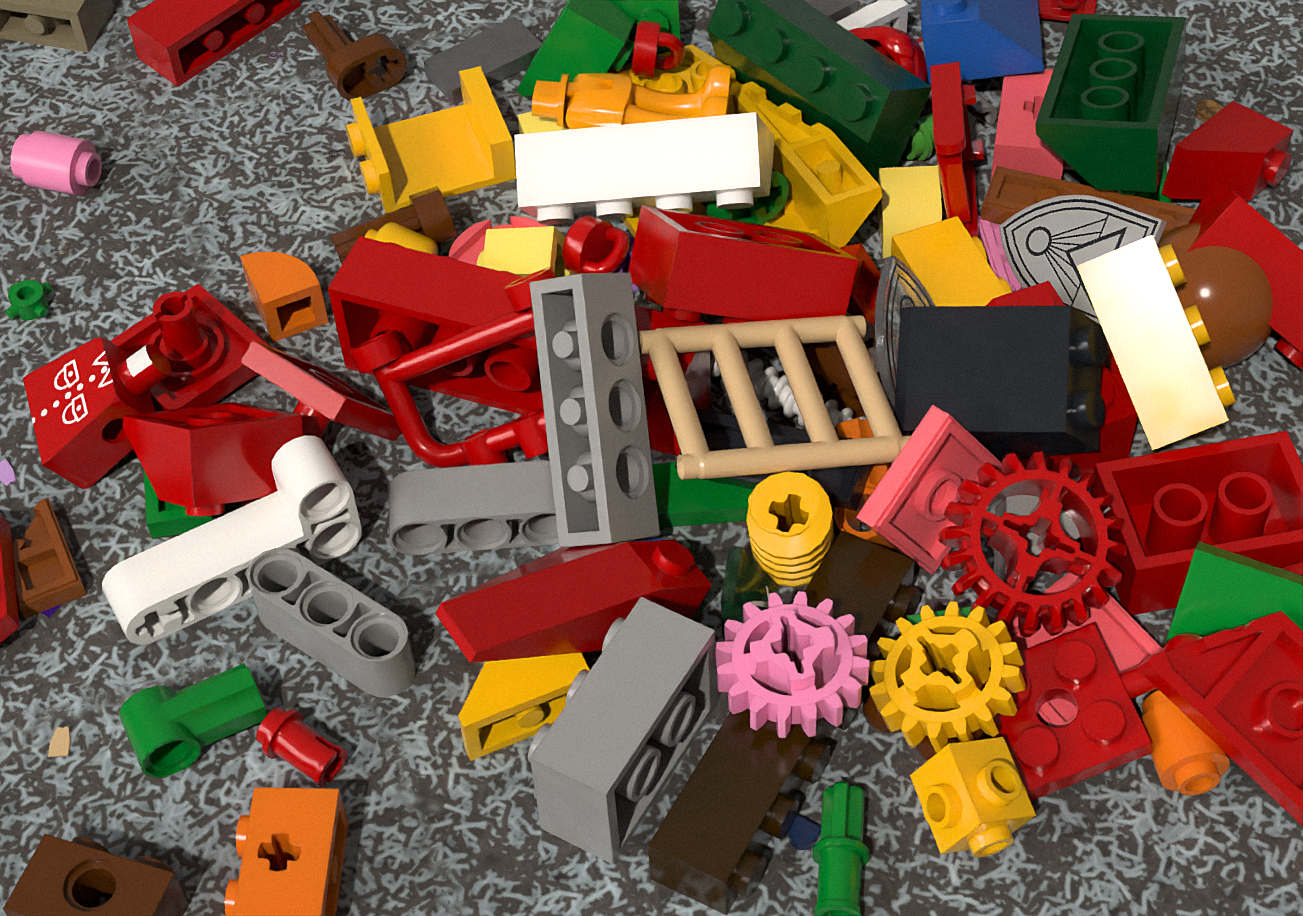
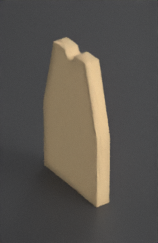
(60, 743)

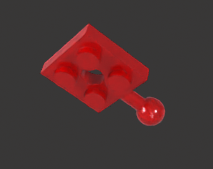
(1106, 725)

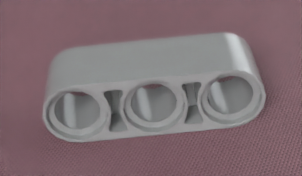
(472, 508)
(301, 598)

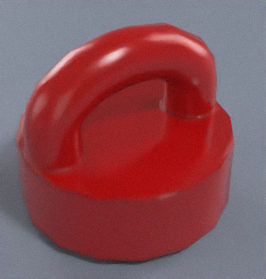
(646, 47)
(594, 246)

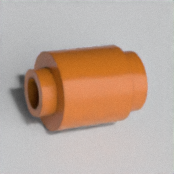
(1181, 750)

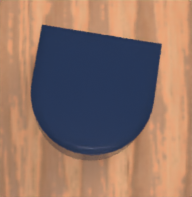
(803, 833)

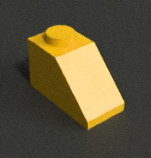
(516, 700)

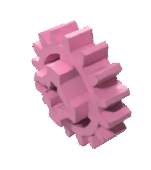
(783, 660)

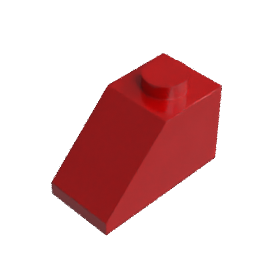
(1231, 146)

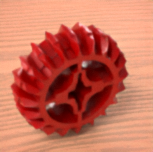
(1057, 552)

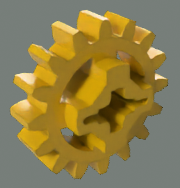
(961, 652)

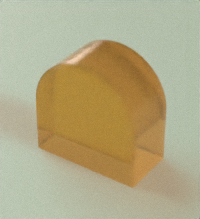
(1206, 109)

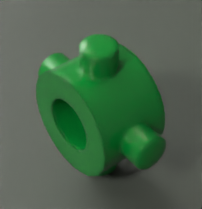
(28, 300)

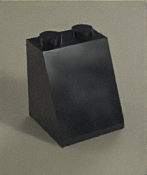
(1005, 374)

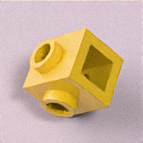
(973, 797)

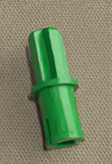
(840, 851)

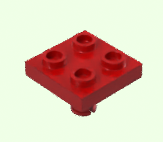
(199, 342)

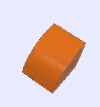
(284, 293)

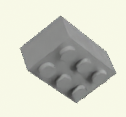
(624, 729)

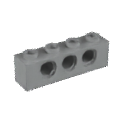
(594, 408)

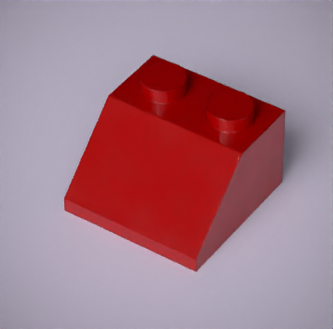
(211, 453)

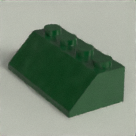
(822, 73)
(1115, 98)

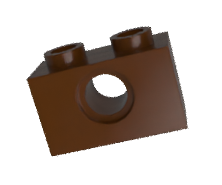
(73, 874)

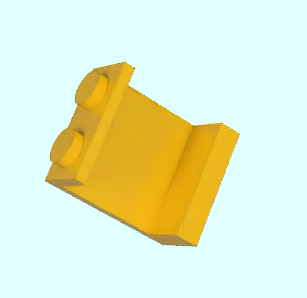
(446, 149)

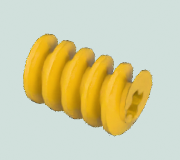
(790, 527)

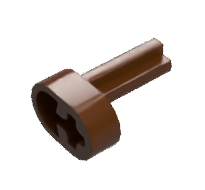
(354, 64)
(425, 215)

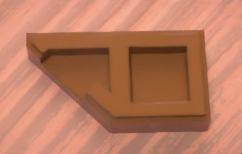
(44, 565)

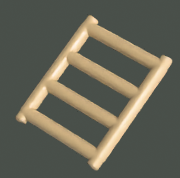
(761, 453)

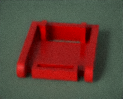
(954, 143)

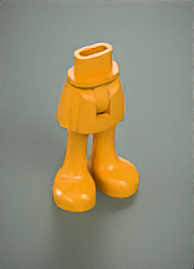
(615, 100)

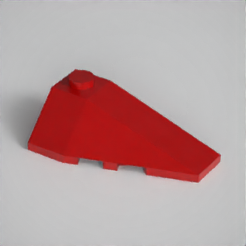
(570, 599)

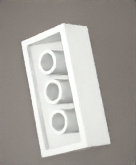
(645, 165)

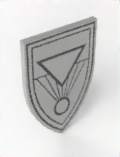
(1066, 231)

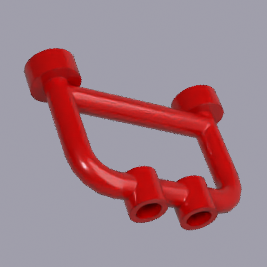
(393, 367)

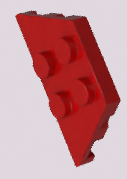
(1245, 697)

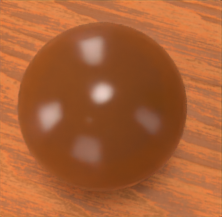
(1228, 294)

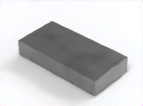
(498, 50)

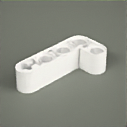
(209, 564)

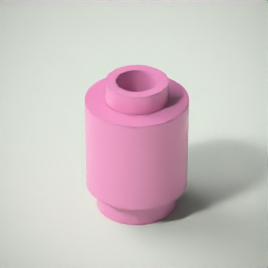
(56, 162)

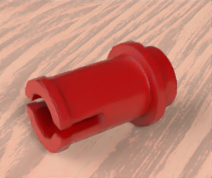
(287, 737)

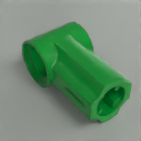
(173, 726)

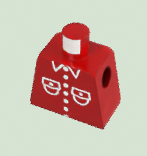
(82, 402)

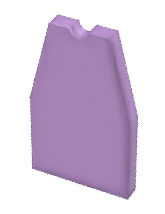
(6, 473)

